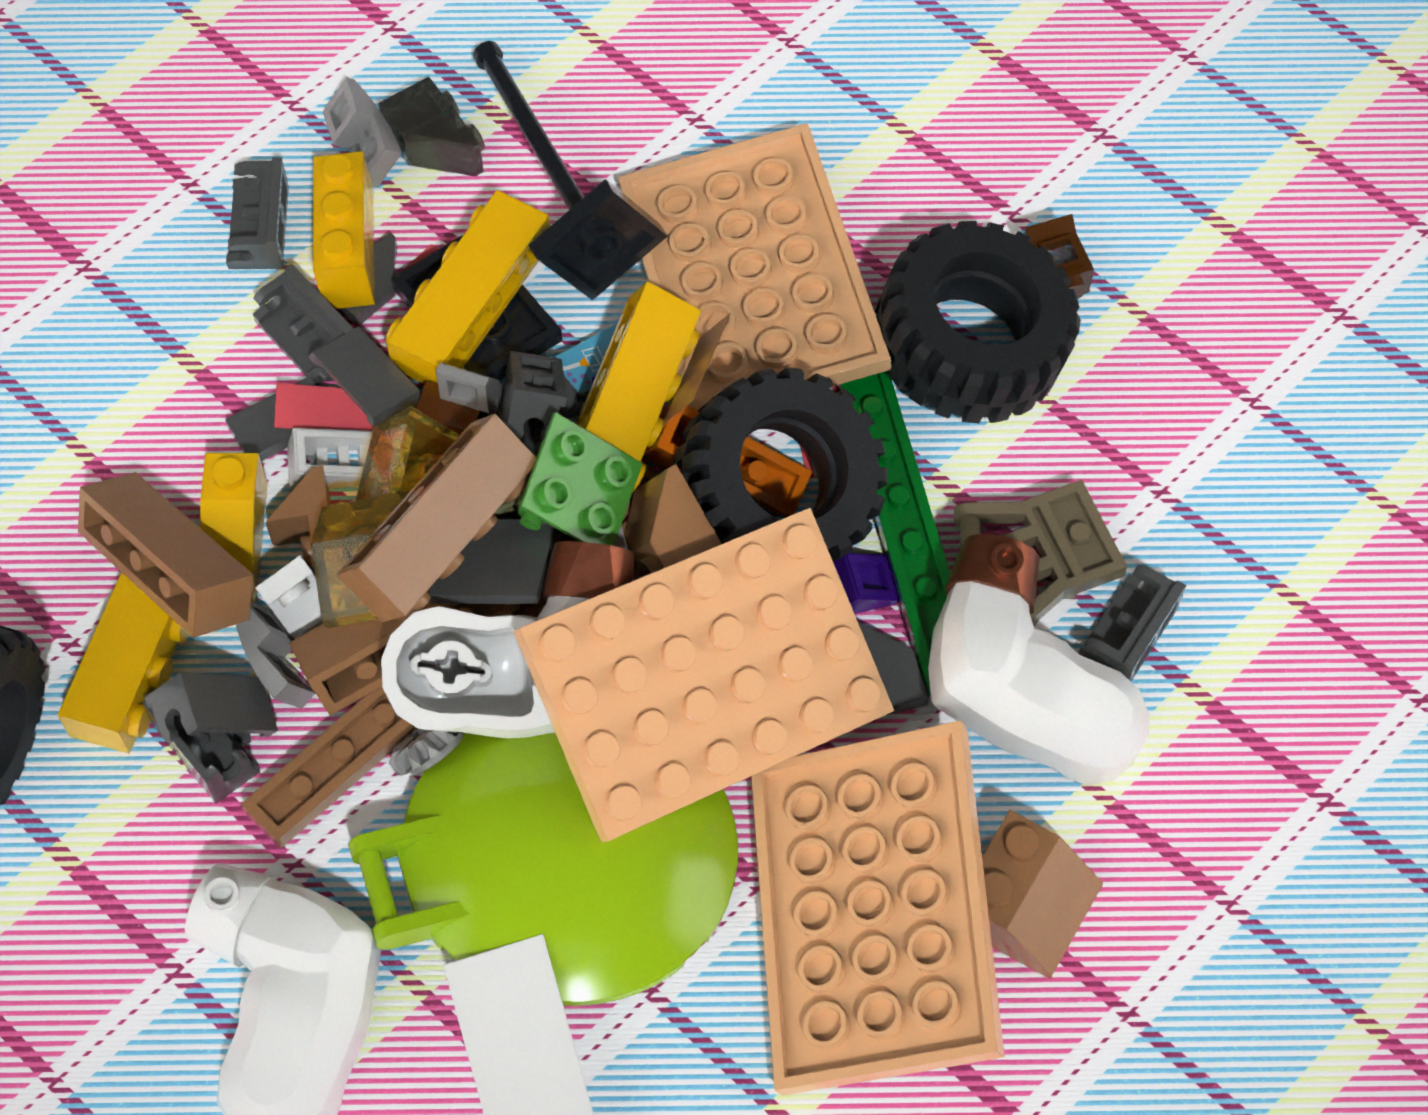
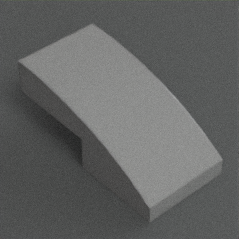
(360, 126)
(469, 389)
(266, 647)

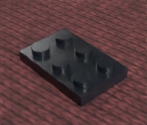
(520, 328)

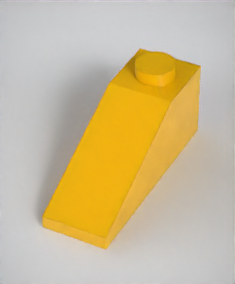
(235, 506)

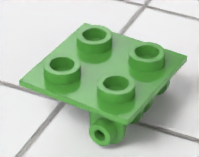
(578, 484)

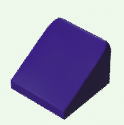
(867, 581)

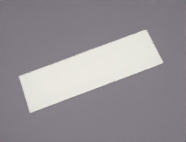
(517, 1032)

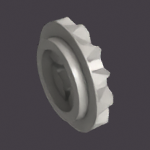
(422, 750)

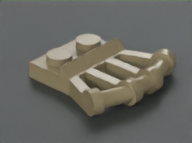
(1066, 533)

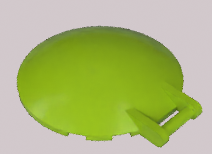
(509, 853)

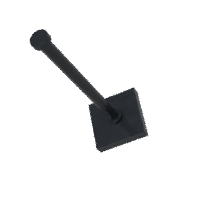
(600, 231)

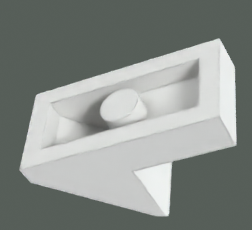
(293, 597)

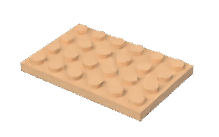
(766, 242)
(703, 673)
(875, 911)

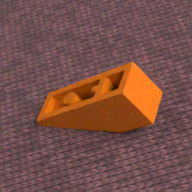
(768, 476)

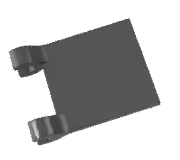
(500, 567)

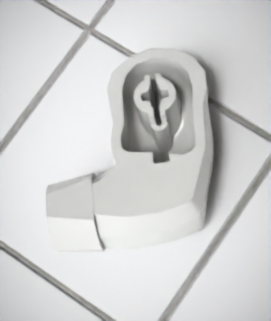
(305, 993)

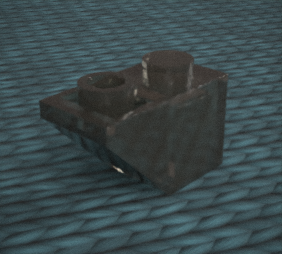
(431, 130)

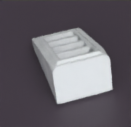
(320, 443)

